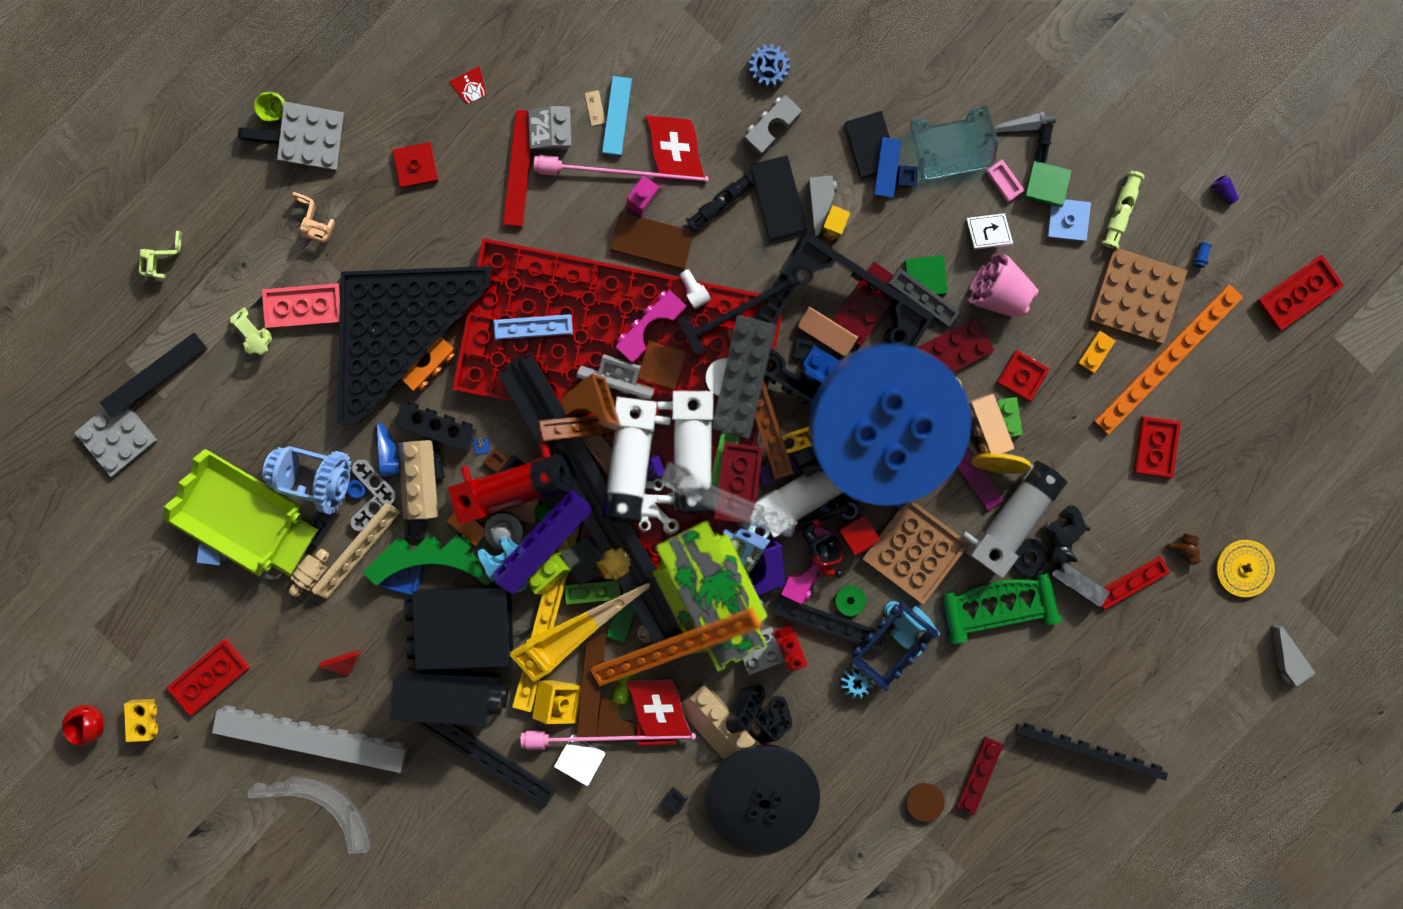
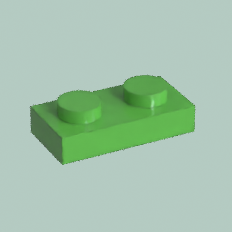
(1011, 416)

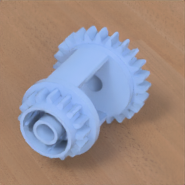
(330, 480)

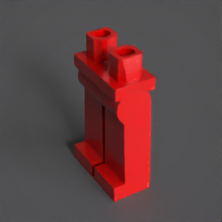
(790, 648)

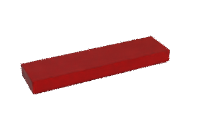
(1135, 581)

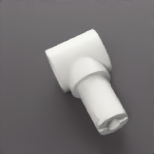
(696, 293)

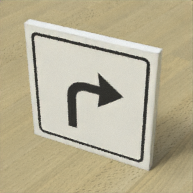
(989, 231)
(579, 761)

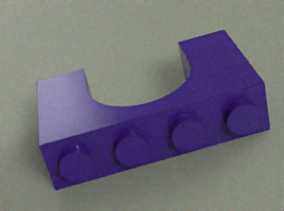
(769, 569)

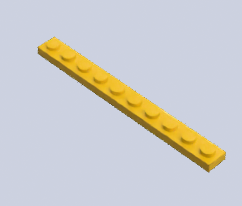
(544, 621)

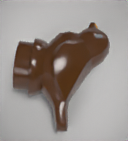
(1188, 548)

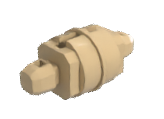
(308, 572)

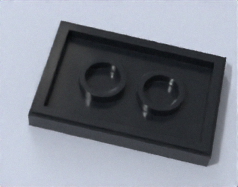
(865, 139)

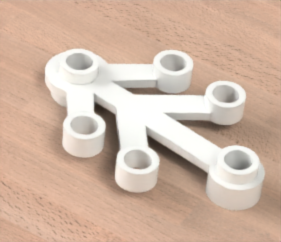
(649, 503)

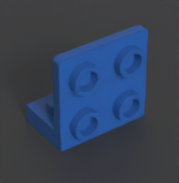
(818, 364)

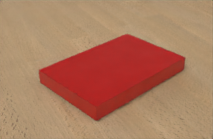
(1157, 447)

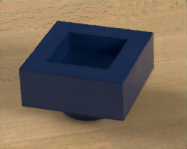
(907, 175)

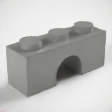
(783, 111)

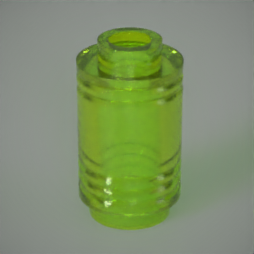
(621, 690)

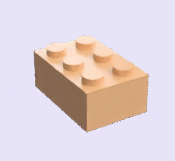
(989, 426)

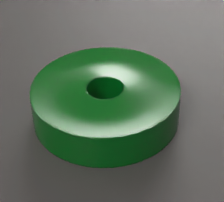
(853, 608)

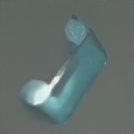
(954, 145)

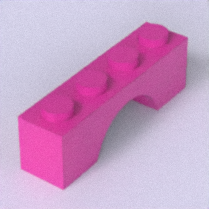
(667, 307)
(798, 586)

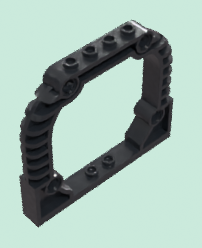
(814, 255)

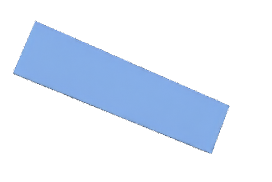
(533, 327)

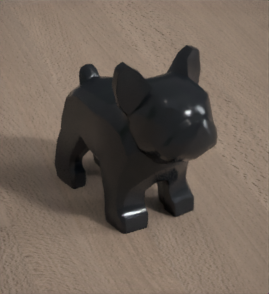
(1065, 536)

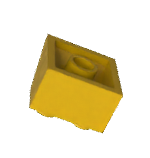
(556, 702)

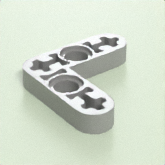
(378, 498)

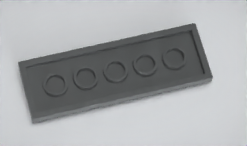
(744, 376)

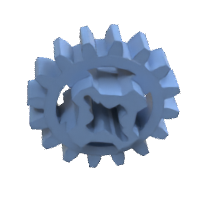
(764, 58)

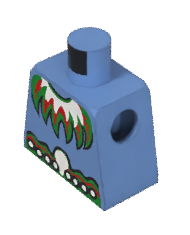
(748, 546)

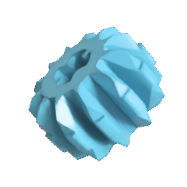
(849, 685)

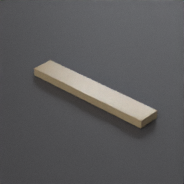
(356, 550)

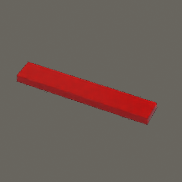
(518, 172)

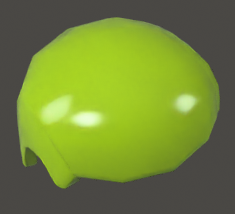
(269, 106)

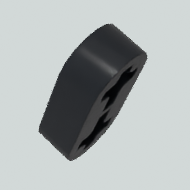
(785, 711)

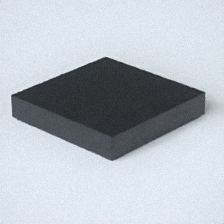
(582, 559)

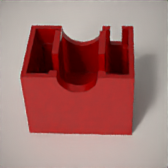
(858, 534)

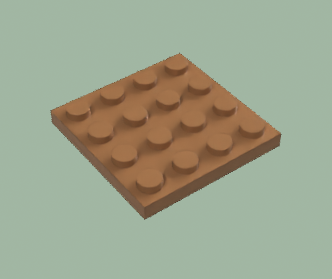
(1138, 295)
(916, 551)

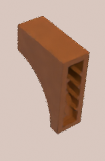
(594, 397)

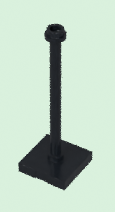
(695, 334)

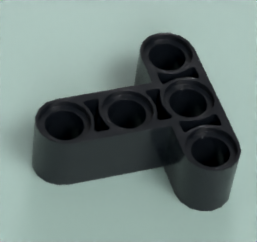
(751, 717)

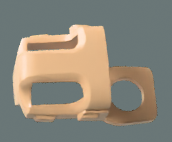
(309, 227)

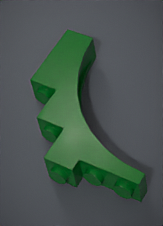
(453, 554)

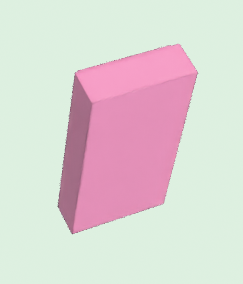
(1004, 180)

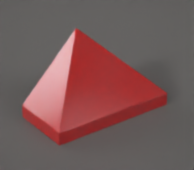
(341, 664)

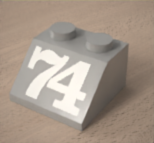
(550, 128)

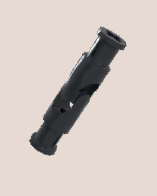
(709, 210)

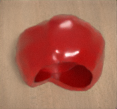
(83, 725)

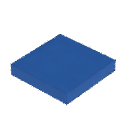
(404, 581)

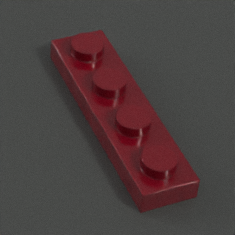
(979, 775)

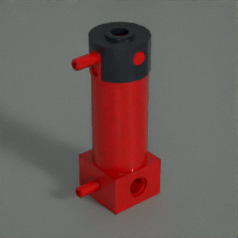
(510, 487)

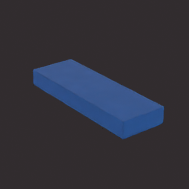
(887, 167)

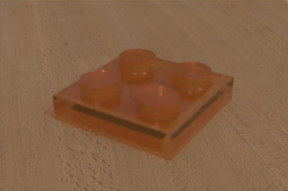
(662, 365)

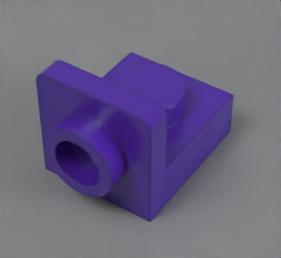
(655, 468)

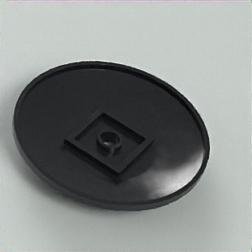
(760, 775)

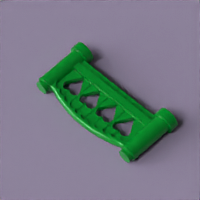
(961, 623)

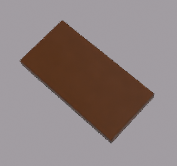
(652, 240)

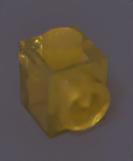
(614, 564)

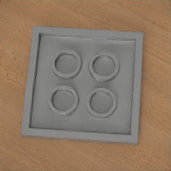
(310, 136)
(115, 440)

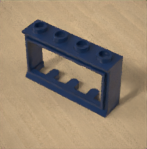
(907, 659)

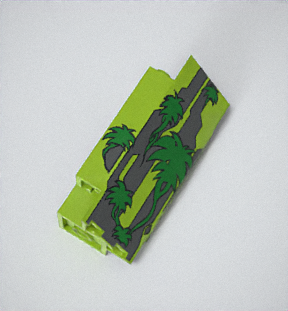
(708, 583)

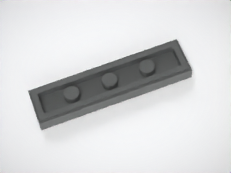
(924, 297)

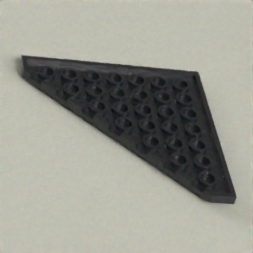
(392, 324)

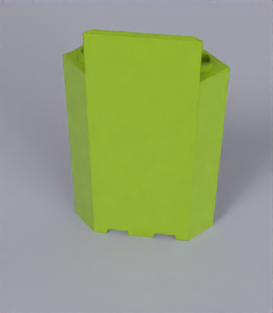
(239, 516)

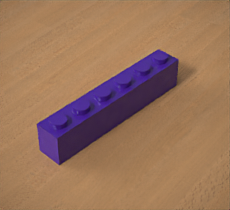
(542, 542)

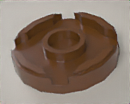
(925, 802)

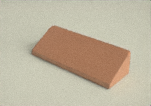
(827, 331)

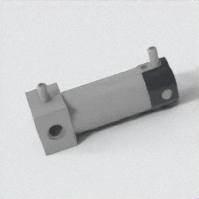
(1016, 519)

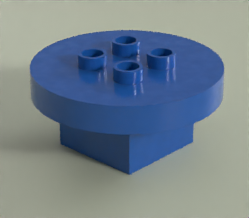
(889, 424)

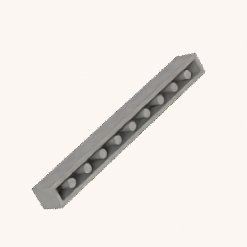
(310, 739)

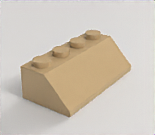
(417, 480)
(709, 718)

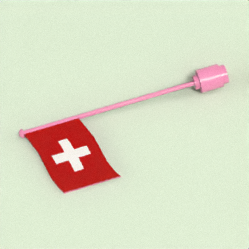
(673, 150)
(656, 709)

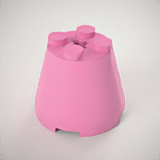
(1002, 287)

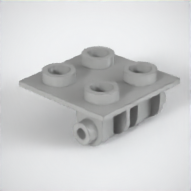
(766, 657)

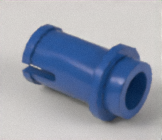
(1202, 255)

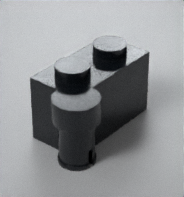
(807, 462)

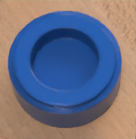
(356, 489)

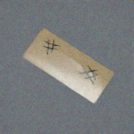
(595, 108)

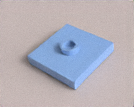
(1069, 221)

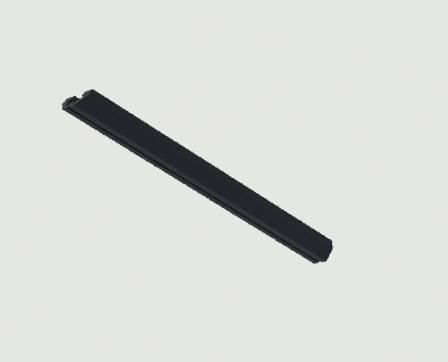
(539, 403)

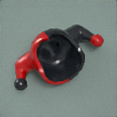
(823, 550)

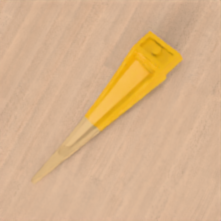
(549, 648)

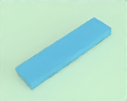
(617, 115)

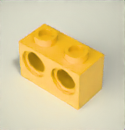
(835, 223)
(135, 719)

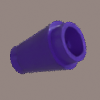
(1225, 189)

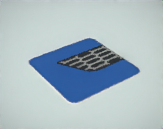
(481, 446)

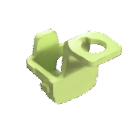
(152, 258)
(256, 340)

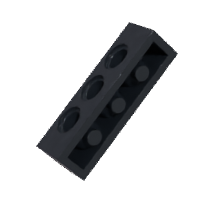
(405, 420)

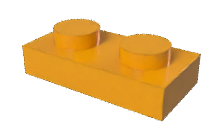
(1096, 352)

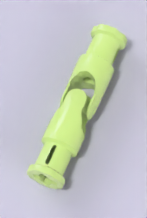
(1121, 215)

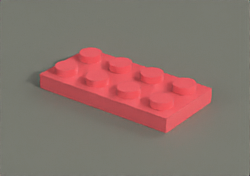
(301, 305)

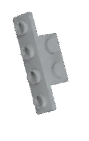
(619, 375)

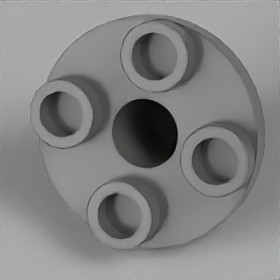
(503, 524)

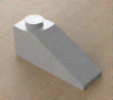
(821, 195)
(1289, 658)

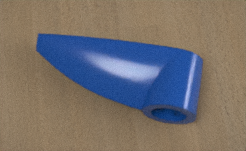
(387, 453)

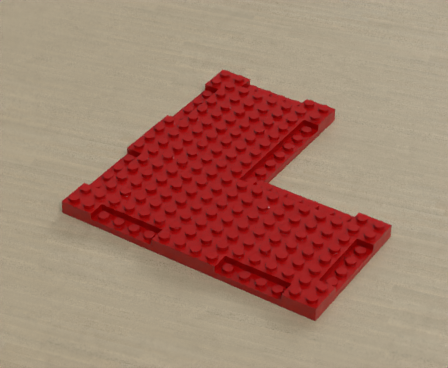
(603, 307)

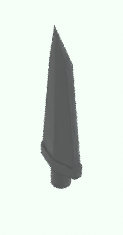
(1027, 123)

